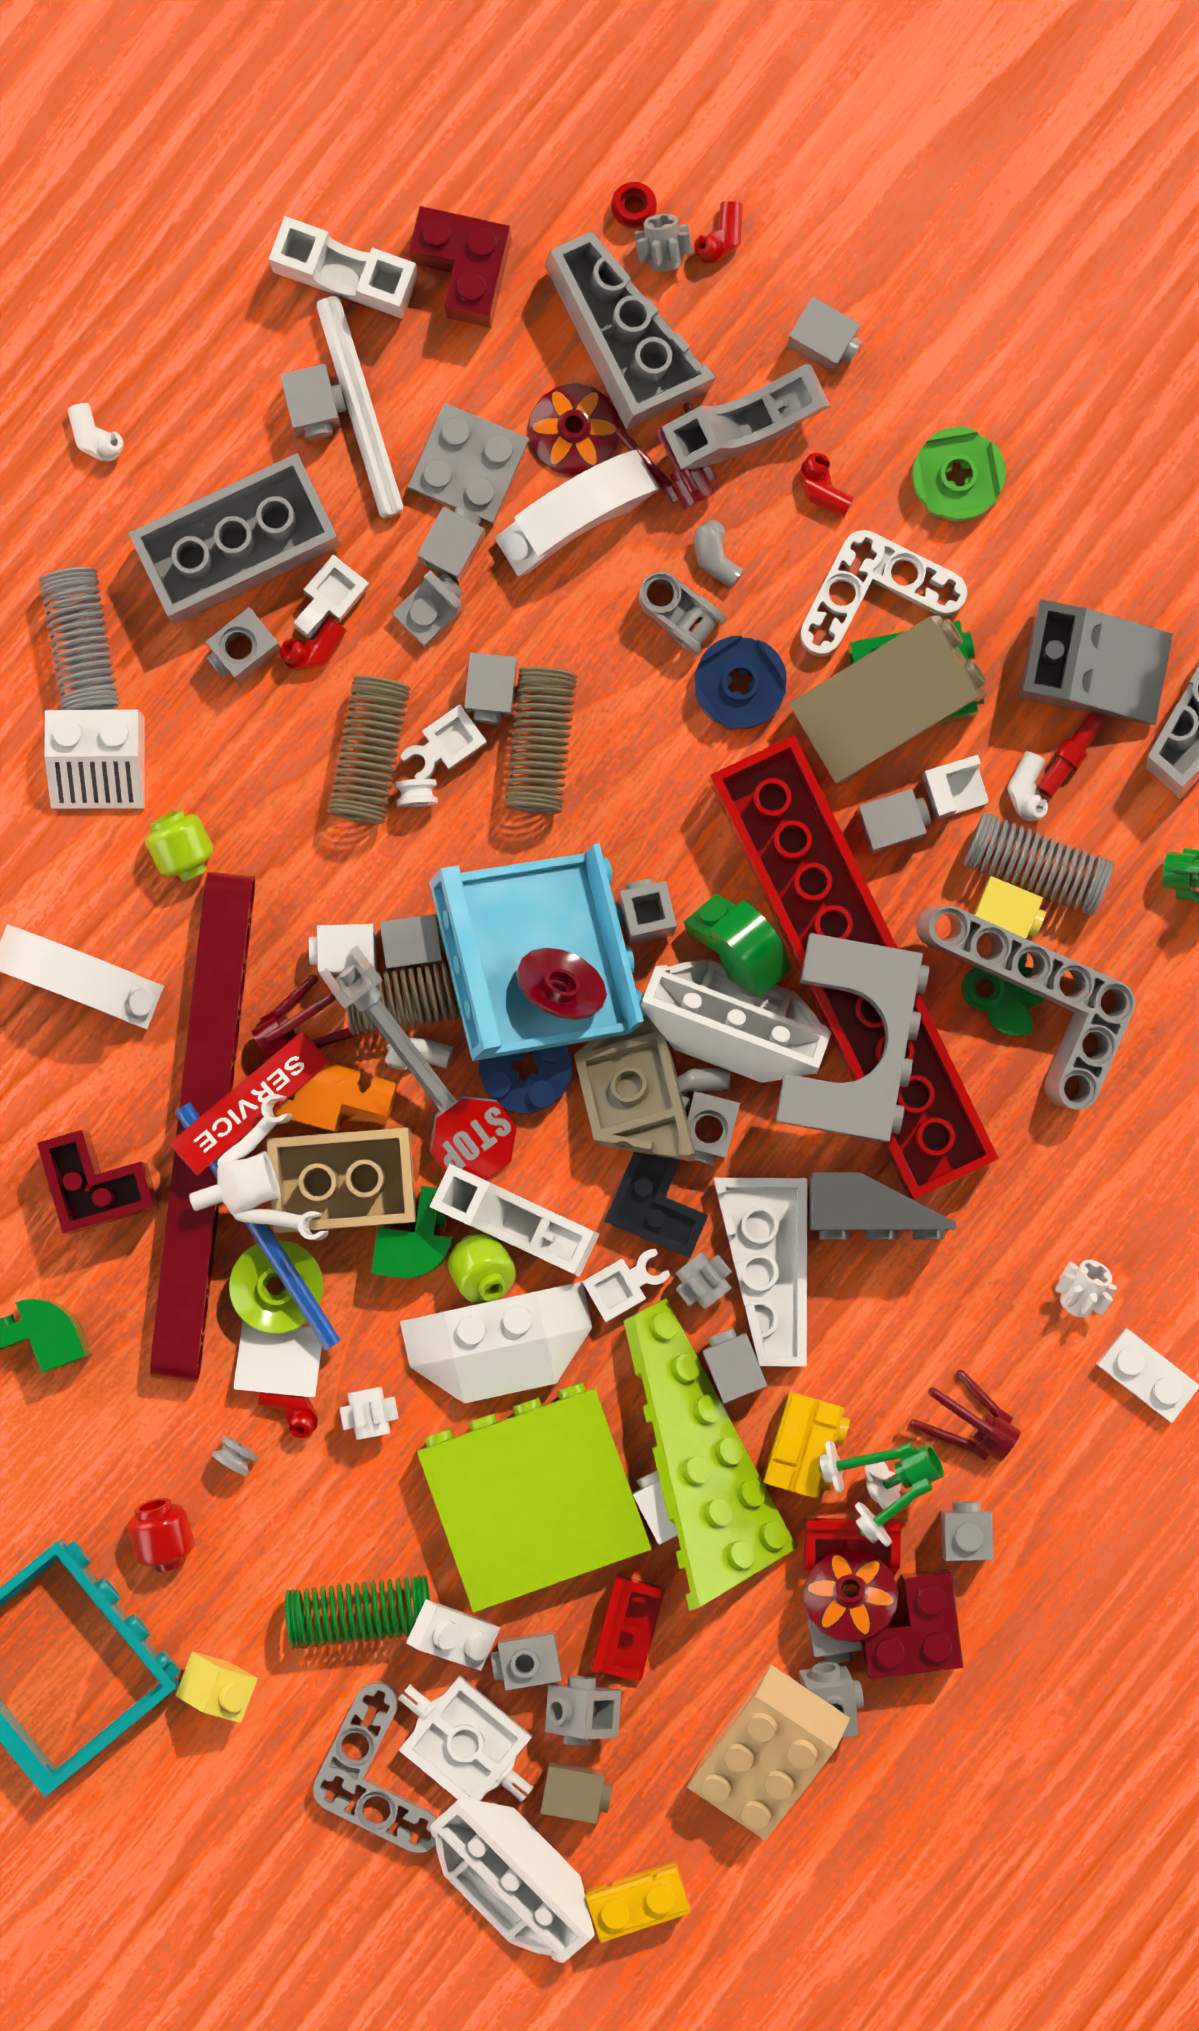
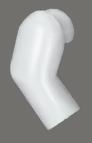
(91, 439)
(1023, 788)

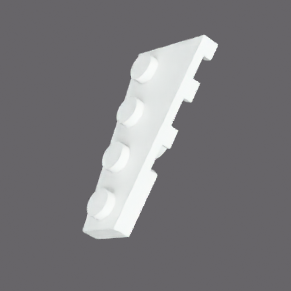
(769, 1251)

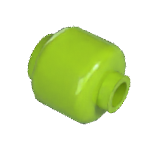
(179, 845)
(481, 1268)

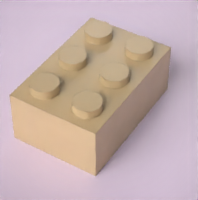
(347, 1177)
(768, 1752)

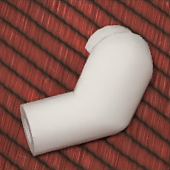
(432, 1051)

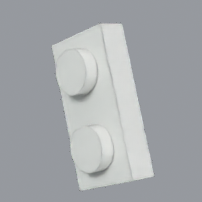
(1148, 1375)
(453, 1635)

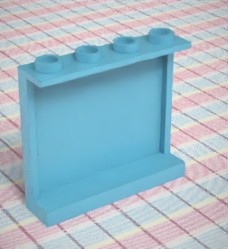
(509, 910)

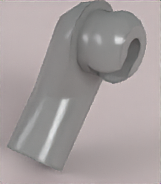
(710, 553)
(702, 1080)

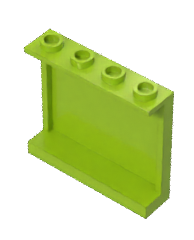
(533, 1497)

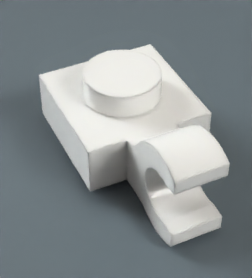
(332, 592)

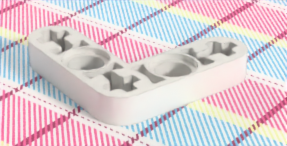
(878, 572)

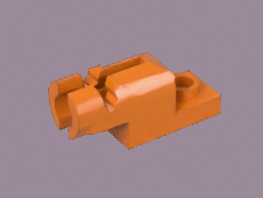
(337, 1093)

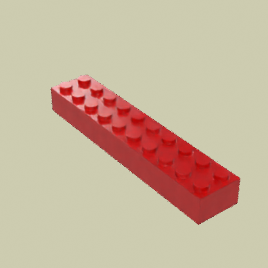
(821, 891)

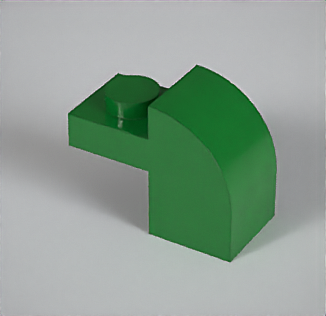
(744, 940)
(413, 1253)
(51, 1331)

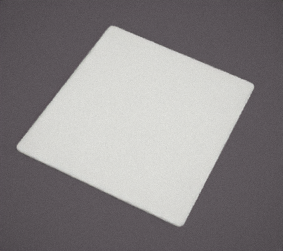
(278, 1361)

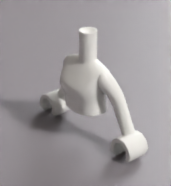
(253, 1181)

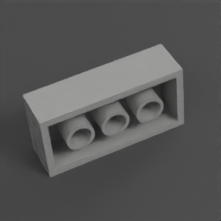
(234, 539)

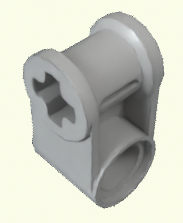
(681, 612)

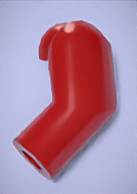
(725, 238)
(819, 487)
(313, 652)
(297, 1410)

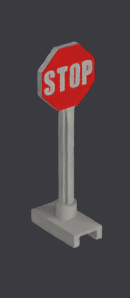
(466, 1130)

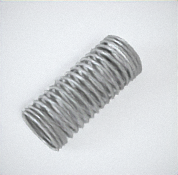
(69, 582)
(991, 824)

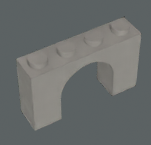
(889, 983)

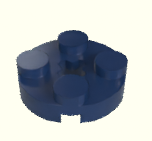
(745, 656)
(538, 1090)

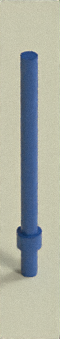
(279, 1260)

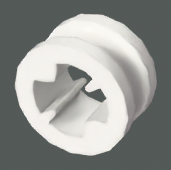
(416, 793)

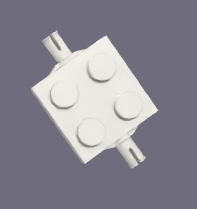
(465, 1742)

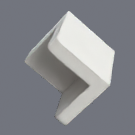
(955, 787)

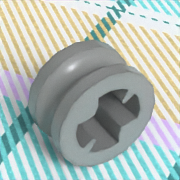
(235, 1455)

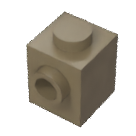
(575, 1792)

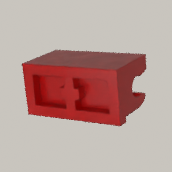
(833, 1535)
(628, 1628)

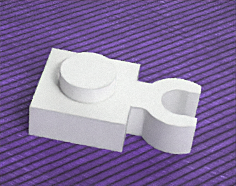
(450, 740)
(618, 1288)

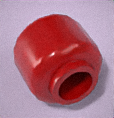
(160, 1534)

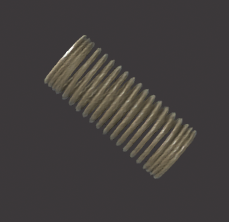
(555, 686)
(382, 692)
(360, 1021)

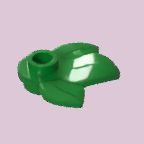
(1007, 1005)

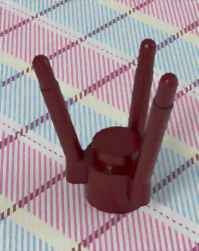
(689, 484)
(279, 1030)
(993, 1434)

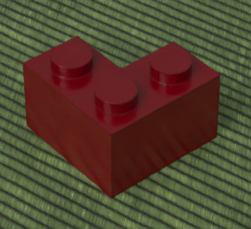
(474, 254)
(86, 1195)
(928, 1637)

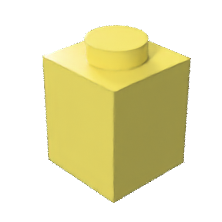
(1010, 908)
(216, 1687)

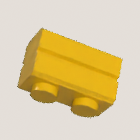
(801, 1440)
(638, 1901)

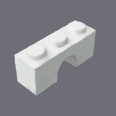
(359, 276)

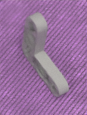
(354, 1770)

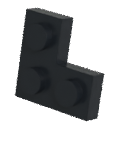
(647, 1212)

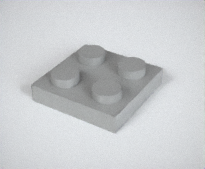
(468, 463)

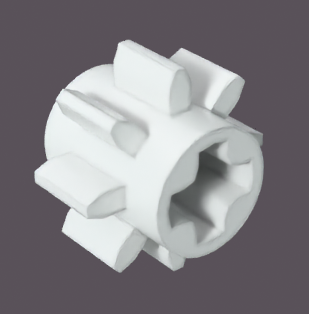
(1086, 1288)
(369, 1413)

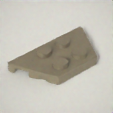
(635, 1094)

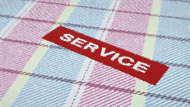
(241, 1107)

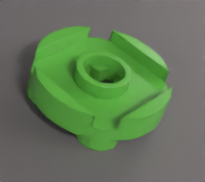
(973, 453)

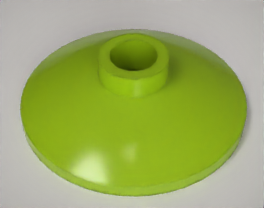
(264, 1309)

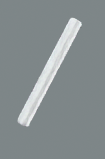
(359, 406)

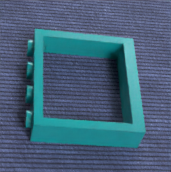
(133, 1631)

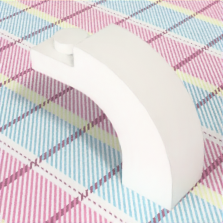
(574, 508)
(78, 976)
(514, 1220)

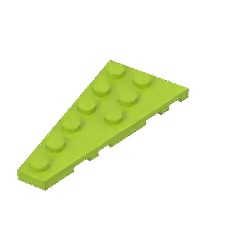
(705, 1474)

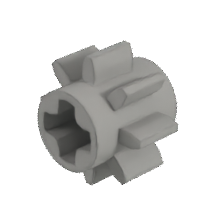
(663, 242)
(703, 1280)

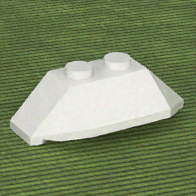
(731, 1027)
(500, 1343)
(513, 1877)

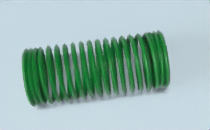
(296, 1620)

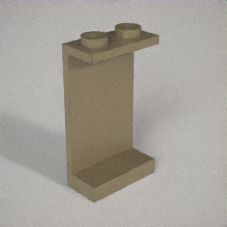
(889, 697)

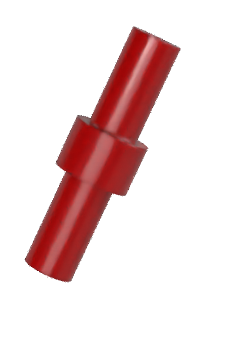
(1070, 755)

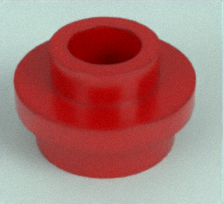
(631, 191)

